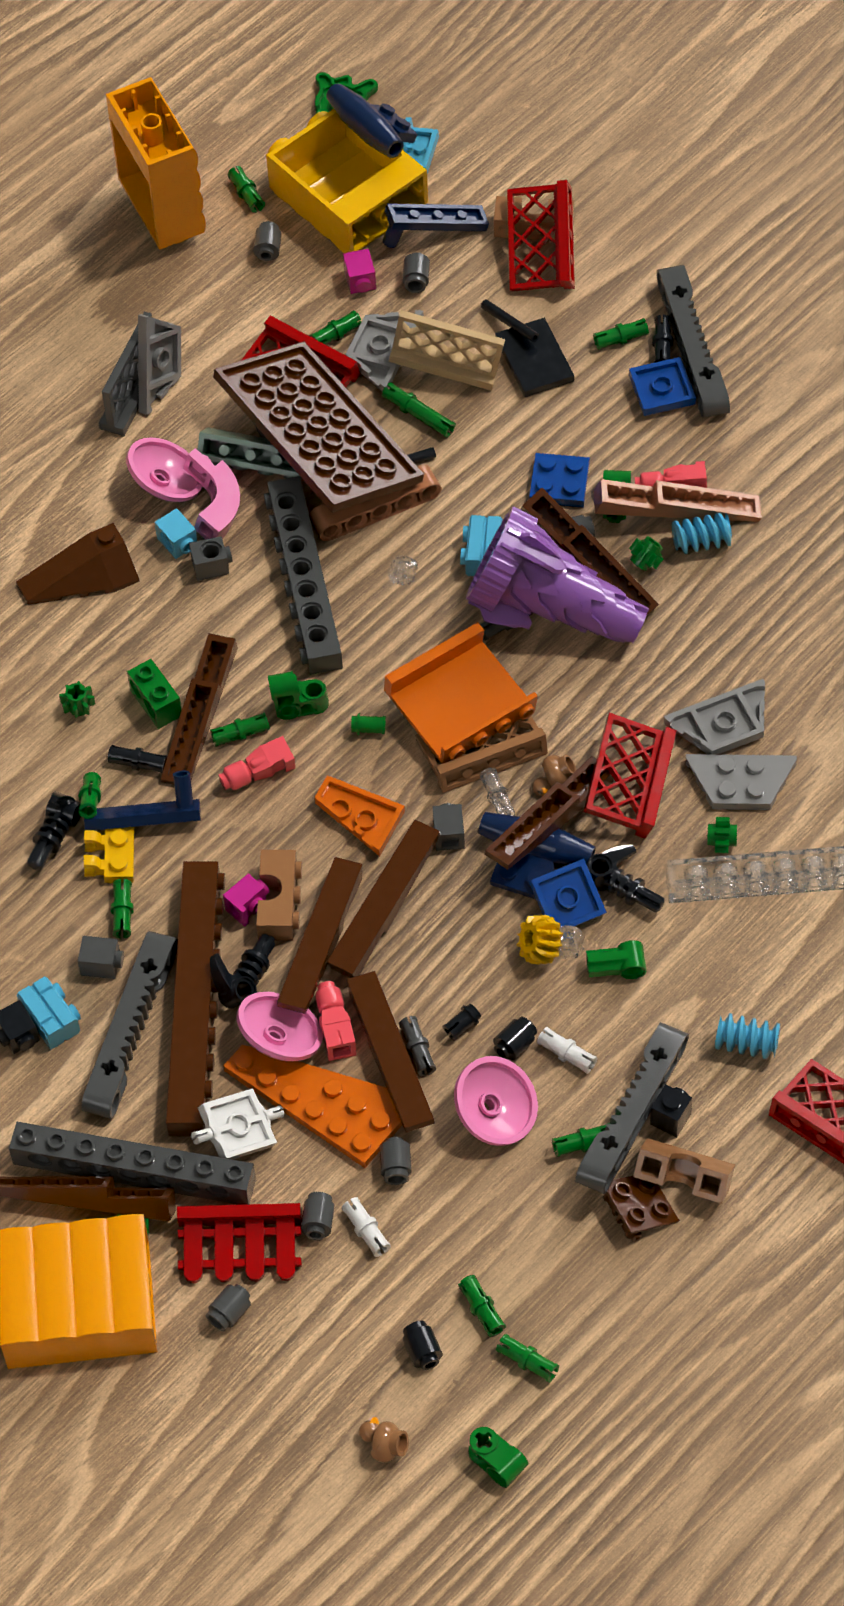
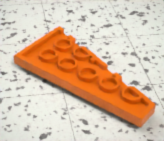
(335, 1107)

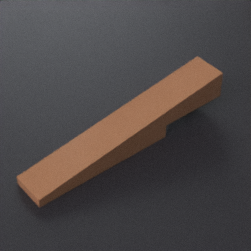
(673, 501)

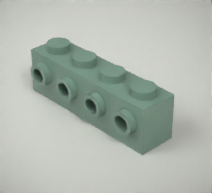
(243, 452)

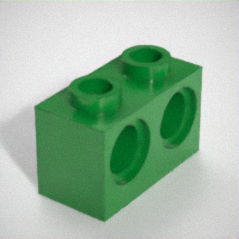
(154, 693)

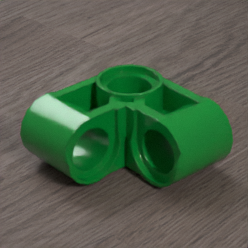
(295, 697)

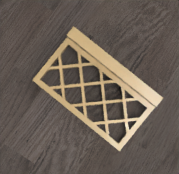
(446, 360)

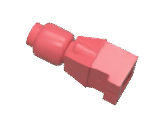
(682, 474)
(260, 764)
(334, 1022)

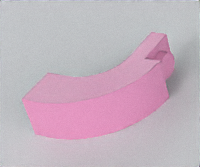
(222, 489)

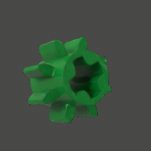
(646, 553)
(77, 699)
(722, 835)

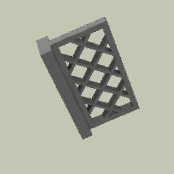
(122, 390)

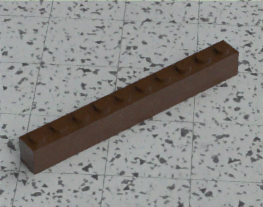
(194, 997)

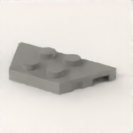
(373, 347)
(157, 359)
(723, 720)
(741, 780)

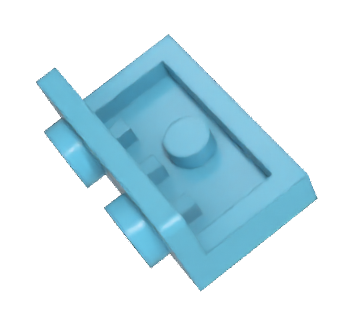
(423, 146)

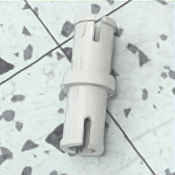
(567, 1050)
(366, 1227)

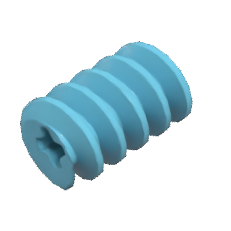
(702, 532)
(747, 1036)

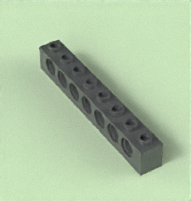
(296, 535)
(132, 1163)

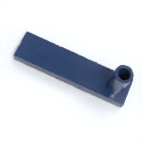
(432, 218)
(182, 810)

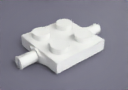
(237, 1125)

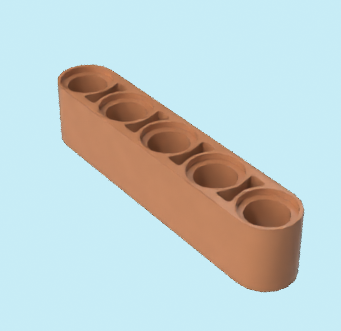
(344, 521)

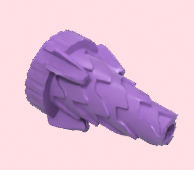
(530, 574)

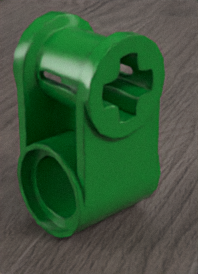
(500, 1460)

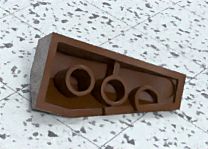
(87, 566)

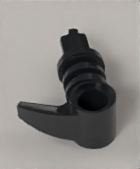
(60, 814)
(614, 878)
(243, 982)

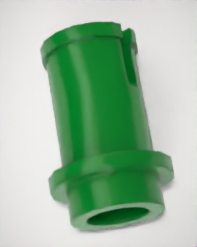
(367, 724)

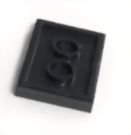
(536, 364)

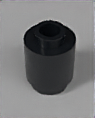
(515, 1038)
(422, 1345)

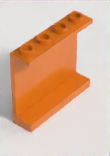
(458, 695)

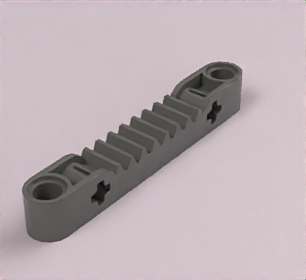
(702, 373)
(146, 978)
(612, 1145)

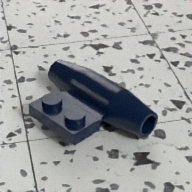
(373, 123)
(557, 849)

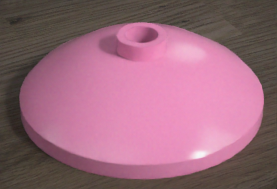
(159, 470)
(277, 1030)
(505, 1091)

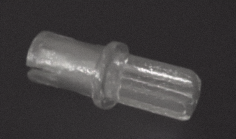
(496, 792)

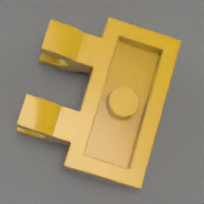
(118, 854)

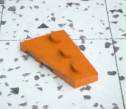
(360, 812)

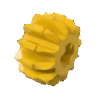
(539, 939)

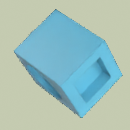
(175, 533)

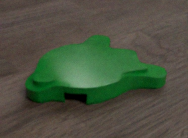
(325, 81)

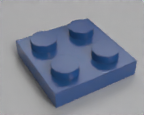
(662, 386)
(561, 478)
(568, 894)

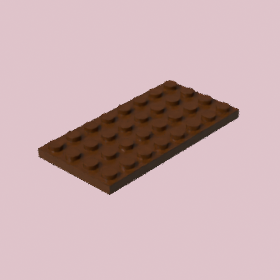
(318, 426)

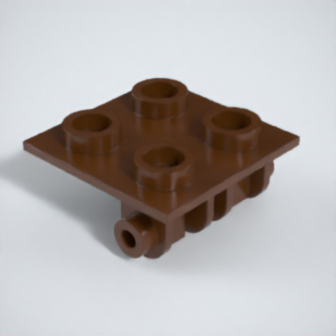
(638, 1206)

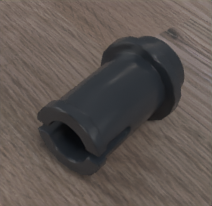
(462, 1021)

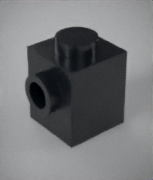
(17, 1028)
(671, 1110)

